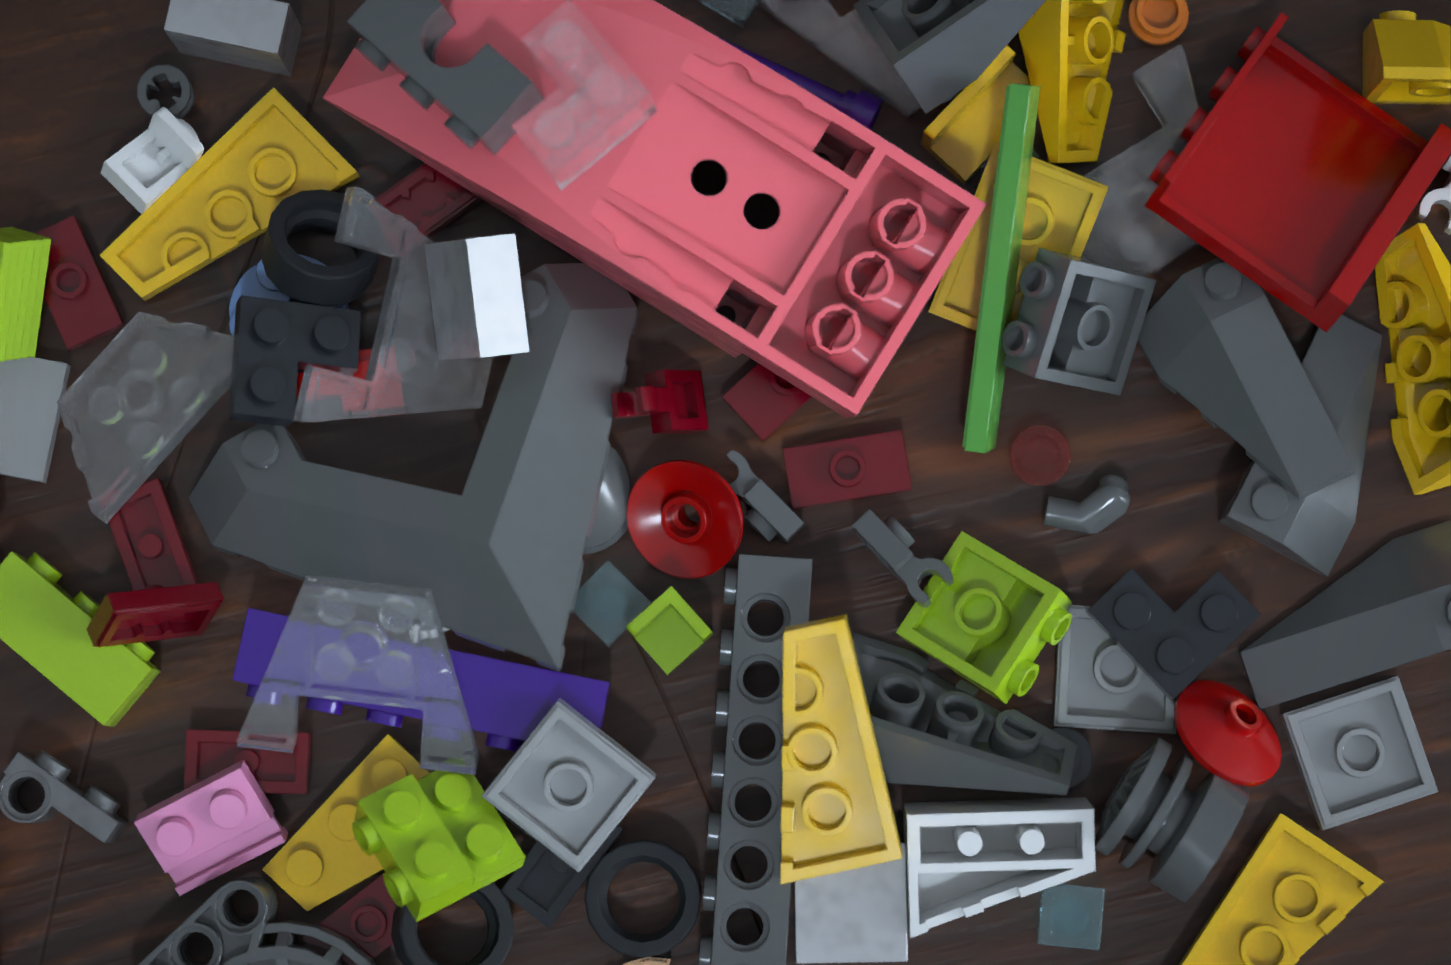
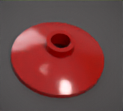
(664, 531)
(1227, 733)

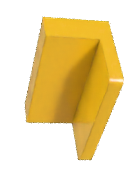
(973, 121)

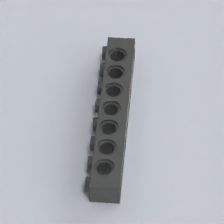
(787, 586)

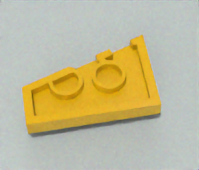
(324, 853)

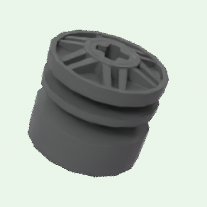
(1170, 819)

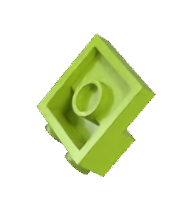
(988, 620)
(435, 839)

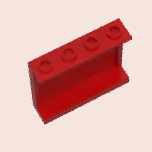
(1295, 178)

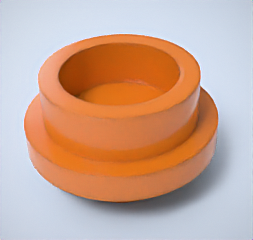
(1158, 20)

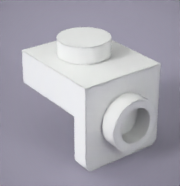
(153, 160)

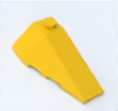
(1069, 56)
(1406, 60)
(1416, 309)

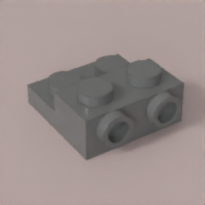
(1077, 322)

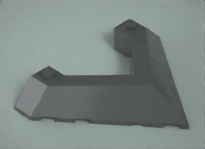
(514, 541)

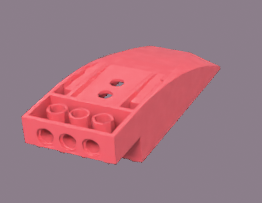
(811, 296)

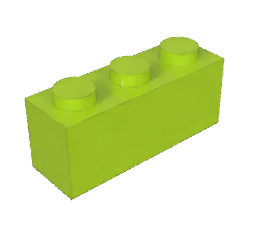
(52, 636)

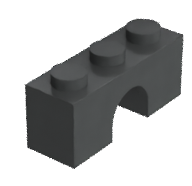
(479, 97)

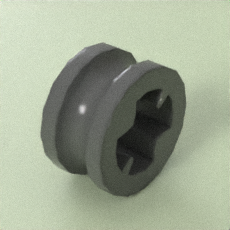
(177, 80)

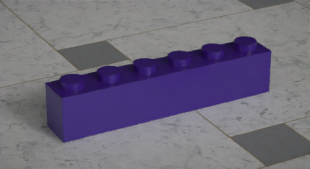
(498, 694)

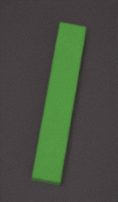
(1001, 266)

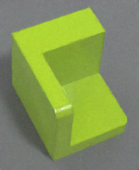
(669, 630)

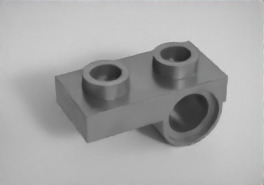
(90, 809)

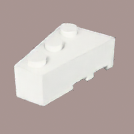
(989, 852)

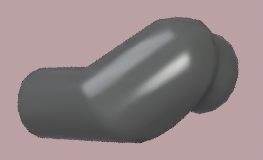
(1093, 512)

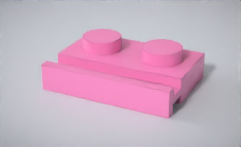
(211, 827)

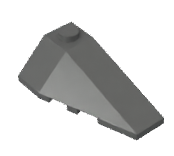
(943, 42)
(1233, 362)
(1316, 527)
(1363, 623)
(949, 737)

